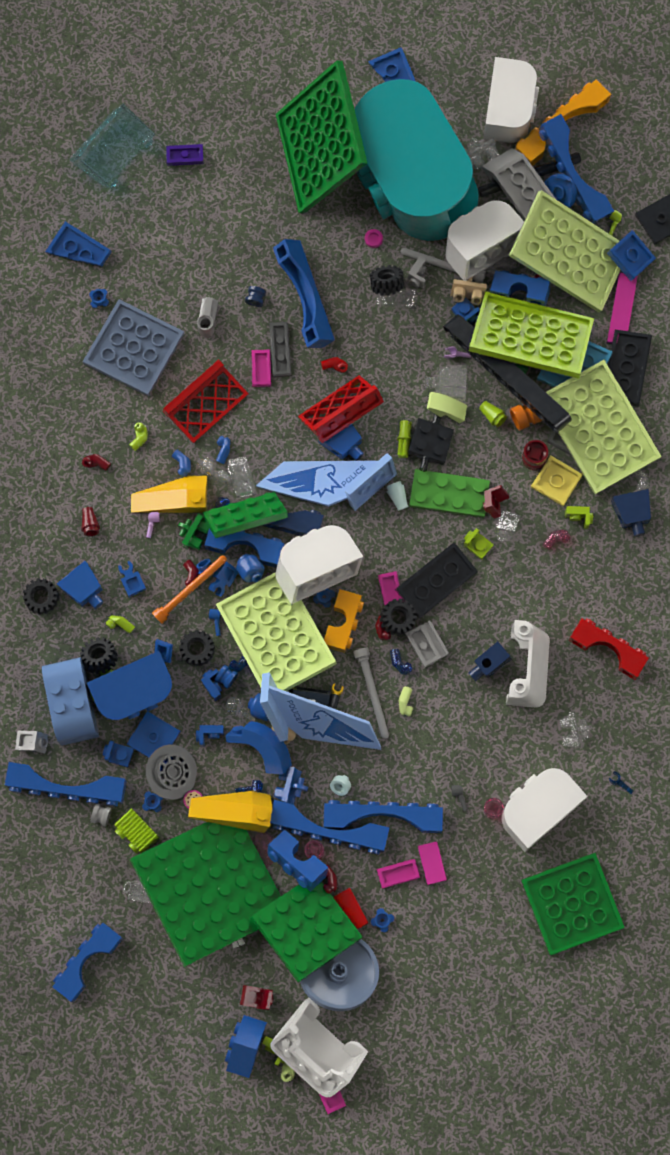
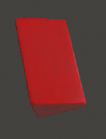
(351, 908)

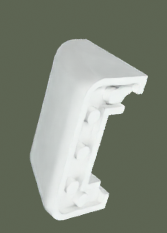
(532, 690)
(316, 1052)

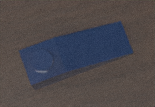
(298, 522)

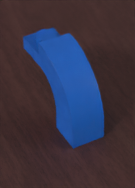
(265, 740)

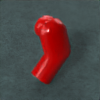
(335, 363)

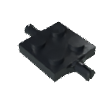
(430, 442)

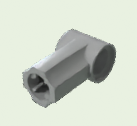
(207, 316)

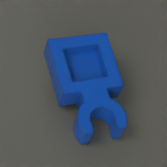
(224, 576)
(132, 581)

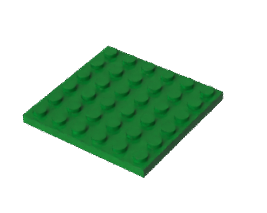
(321, 137)
(206, 888)

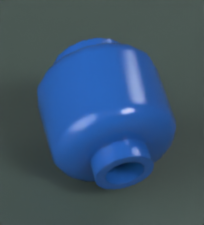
(250, 568)
(256, 709)

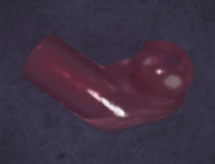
(556, 536)

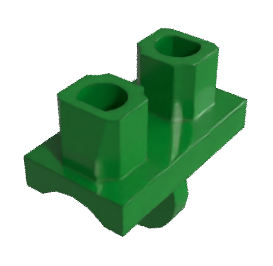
(190, 540)

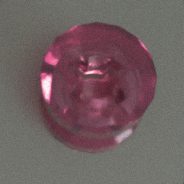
(492, 811)
(313, 847)

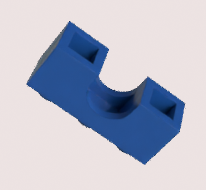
(536, 288)
(308, 872)

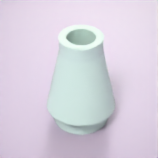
(397, 494)

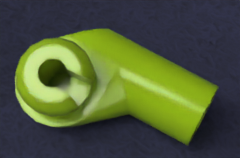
(141, 436)
(120, 621)

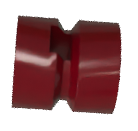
(535, 454)

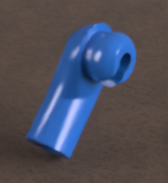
(225, 449)
(184, 463)

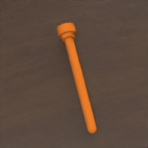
(163, 612)

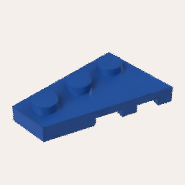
(392, 66)
(77, 246)

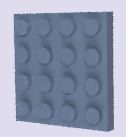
(133, 347)

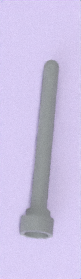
(479, 278)
(363, 657)

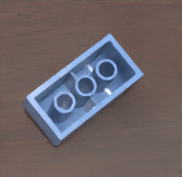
(70, 701)

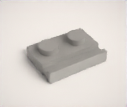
(427, 644)

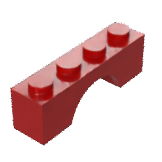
(630, 660)

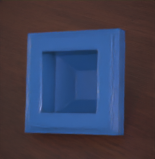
(165, 650)

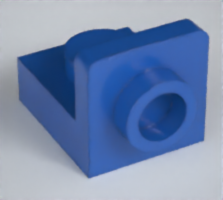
(466, 310)
(213, 688)
(212, 731)
(118, 754)

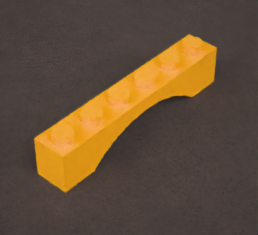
(590, 100)

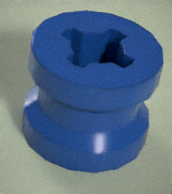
(226, 676)

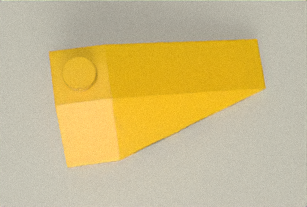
(177, 496)
(241, 810)

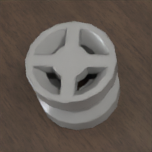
(101, 815)

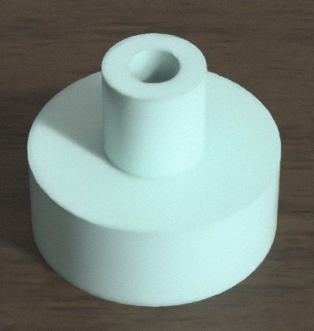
(340, 785)

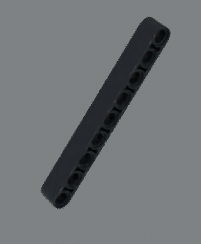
(512, 378)

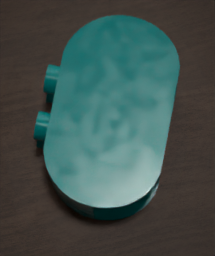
(414, 160)

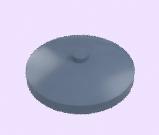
(345, 980)

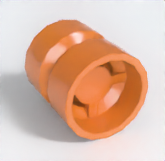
(523, 416)

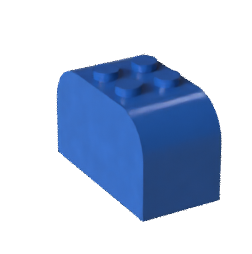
(132, 688)

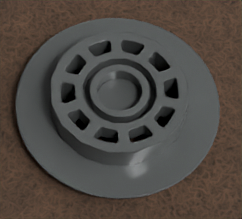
(172, 772)

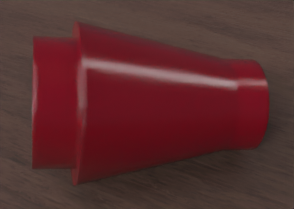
(89, 522)

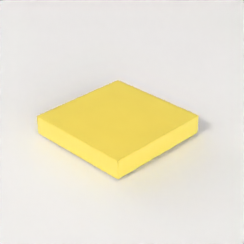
(556, 480)

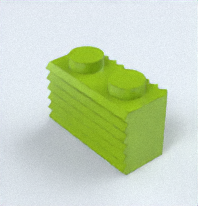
(136, 831)

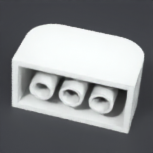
(511, 100)
(485, 230)
(317, 562)
(540, 806)

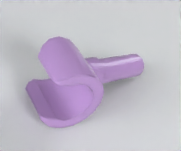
(454, 353)
(152, 517)

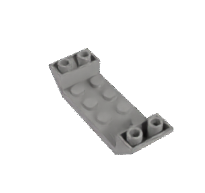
(516, 179)

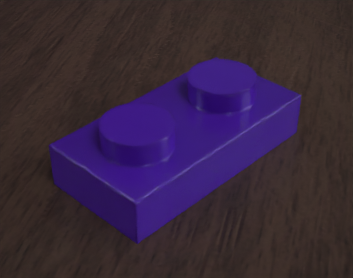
(184, 154)

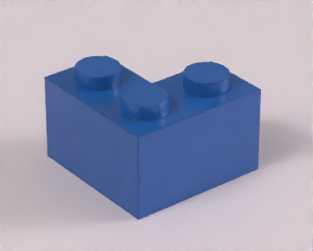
(245, 1046)

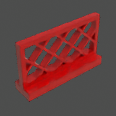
(191, 393)
(340, 417)

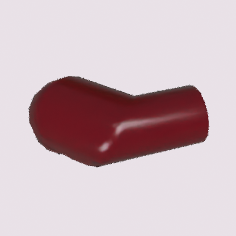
(95, 460)
(193, 571)
(382, 634)
(332, 881)

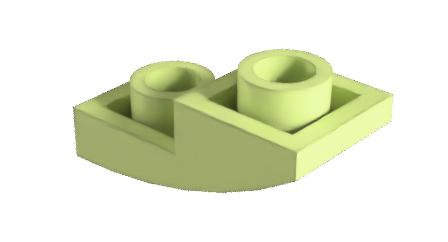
(446, 405)

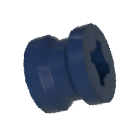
(255, 296)

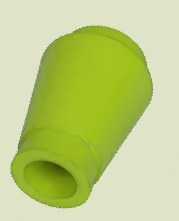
(493, 414)

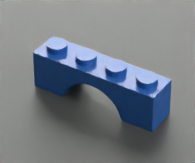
(267, 549)
(70, 981)

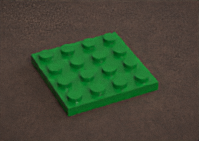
(572, 904)
(306, 929)

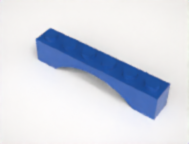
(592, 202)
(293, 261)
(106, 789)
(425, 819)
(369, 836)

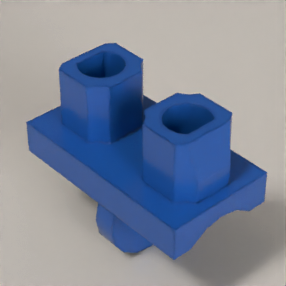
(293, 786)

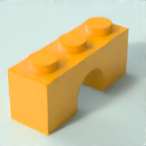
(349, 605)

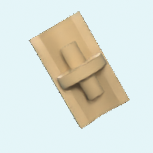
(468, 289)

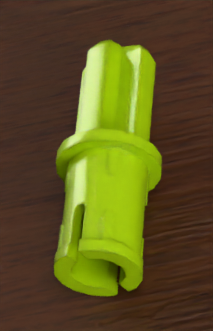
(404, 438)

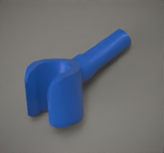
(215, 615)

